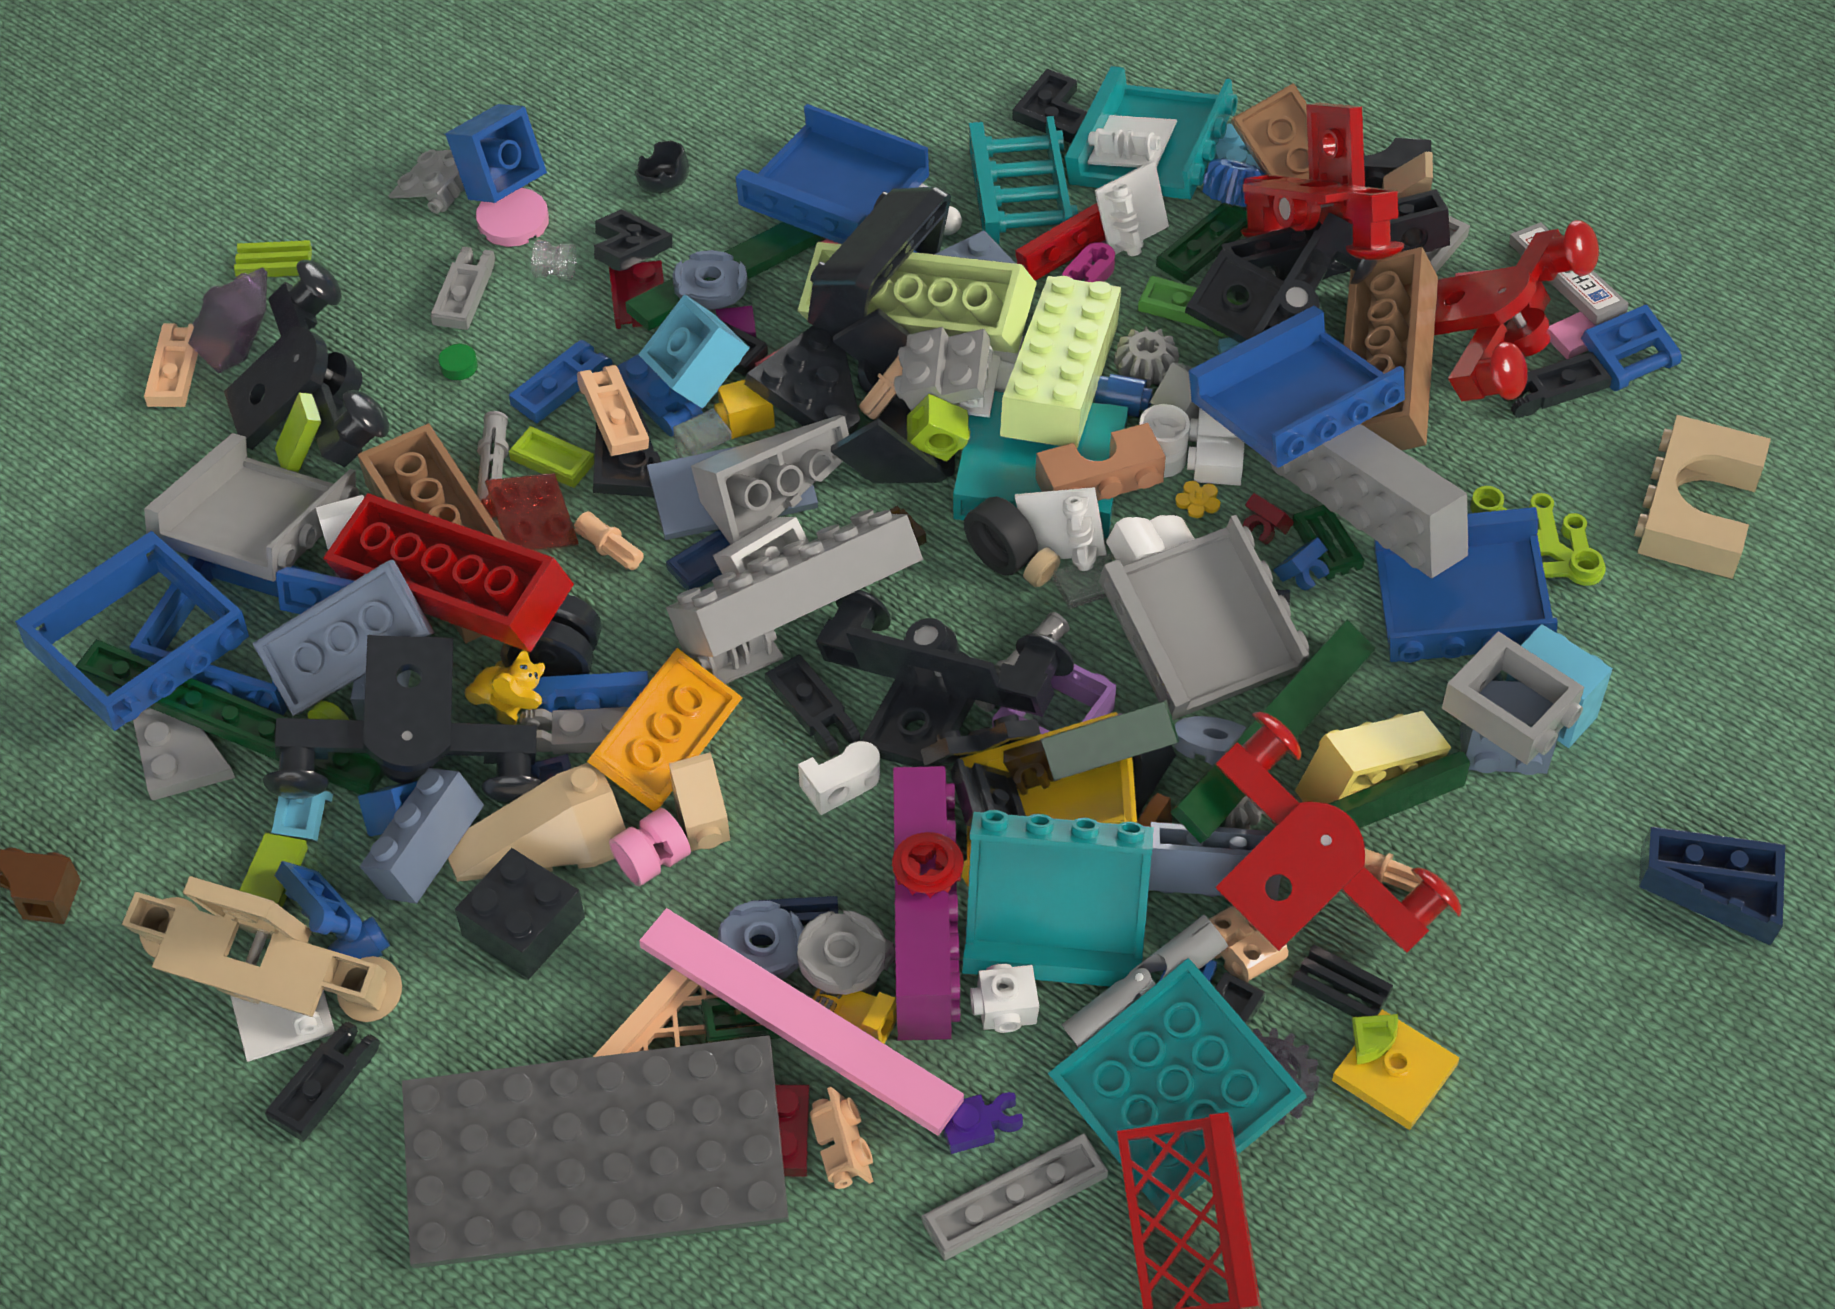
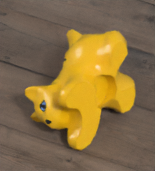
(507, 688)

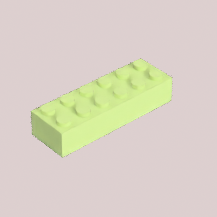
(949, 294)
(1060, 362)

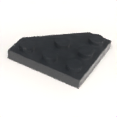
(808, 380)

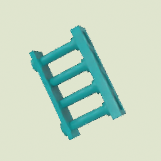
(987, 172)

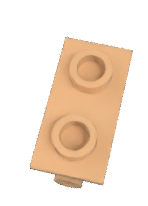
(850, 1154)

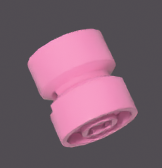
(654, 844)

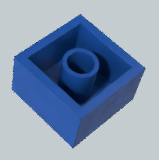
(496, 153)

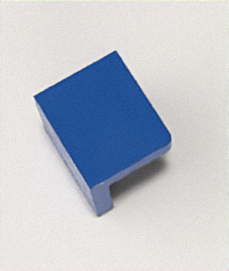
(381, 805)

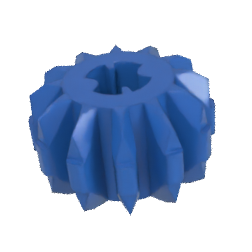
(1225, 180)

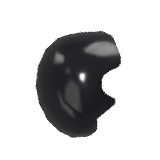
(664, 169)

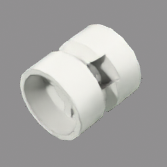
(1172, 432)

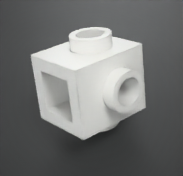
(1005, 997)

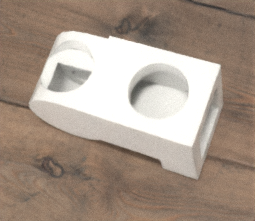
(841, 777)

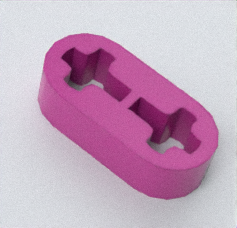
(1082, 265)

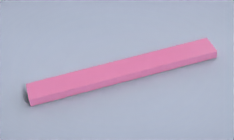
(802, 1021)

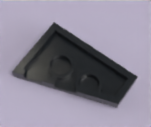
(624, 472)

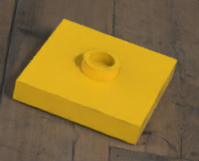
(1401, 1079)

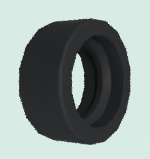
(1000, 535)

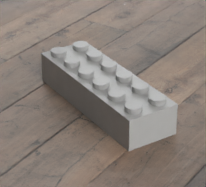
(1386, 497)
(793, 583)

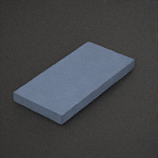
(679, 500)
(328, 642)

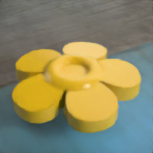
(1198, 499)

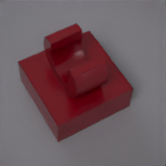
(1267, 515)

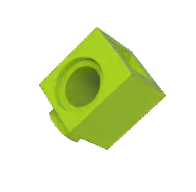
(938, 427)

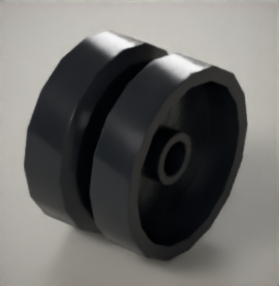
(566, 643)

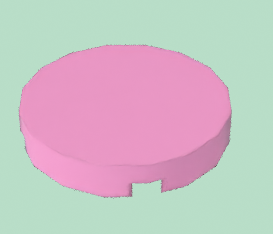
(513, 218)

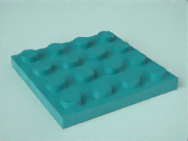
(1172, 1061)

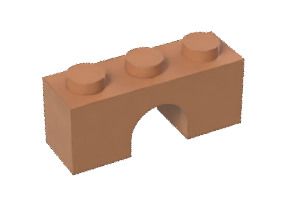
(1133, 464)

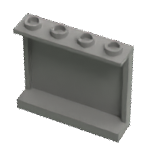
(244, 511)
(1205, 619)

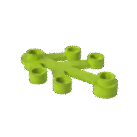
(1580, 564)

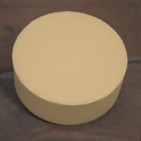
(1042, 567)

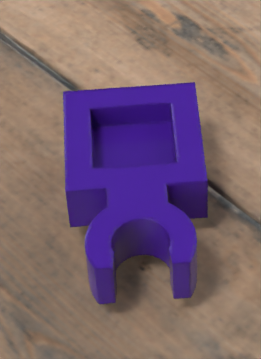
(975, 1122)

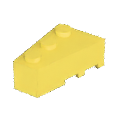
(1369, 755)

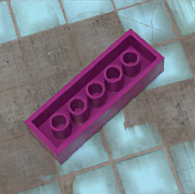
(925, 926)

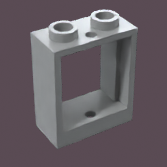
(1497, 725)

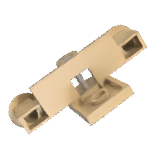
(292, 970)

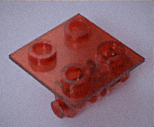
(530, 511)

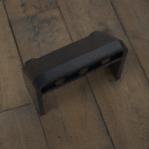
(875, 250)
(882, 448)

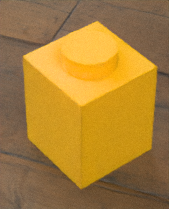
(743, 409)

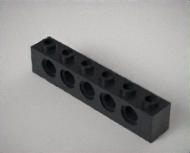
(1420, 223)

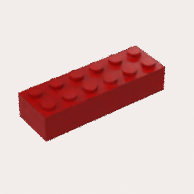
(455, 570)

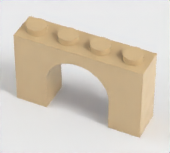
(1675, 528)

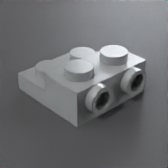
(943, 366)

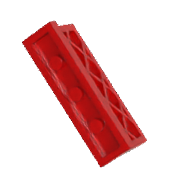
(1229, 1210)

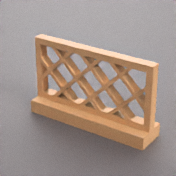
(655, 1013)

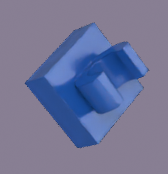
(1301, 561)

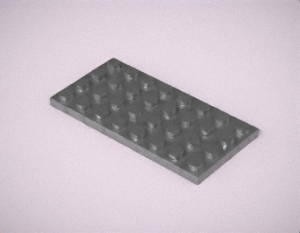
(592, 1152)

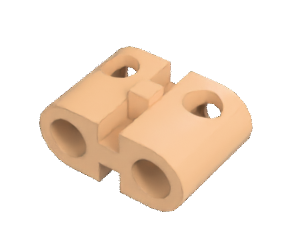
(1248, 949)

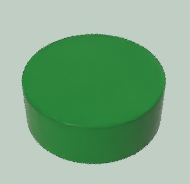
(458, 362)

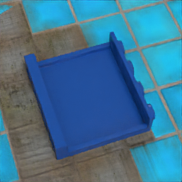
(832, 175)
(1292, 388)
(1462, 608)

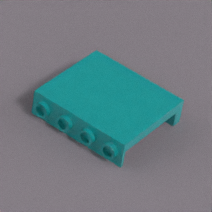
(1191, 146)
(1007, 466)
(1057, 896)

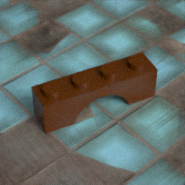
(39, 883)

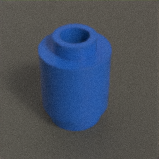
(1124, 391)

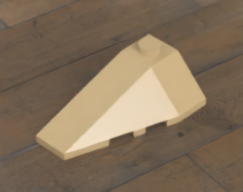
(553, 825)

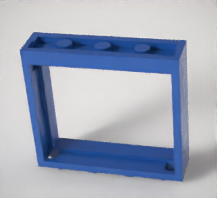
(105, 586)
(173, 612)

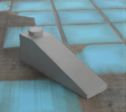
(764, 478)

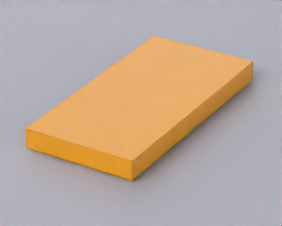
(664, 725)

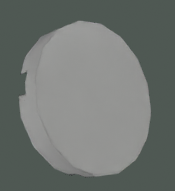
(841, 952)

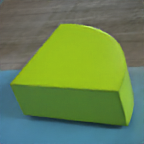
(1373, 1036)

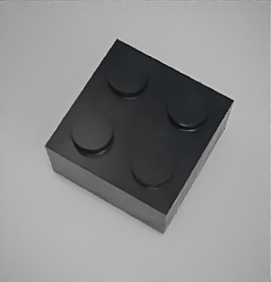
(520, 913)

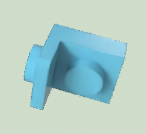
(300, 816)

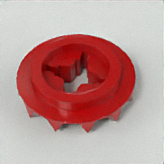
(921, 849)

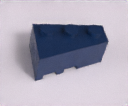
(1718, 877)

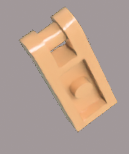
(171, 368)
(613, 410)

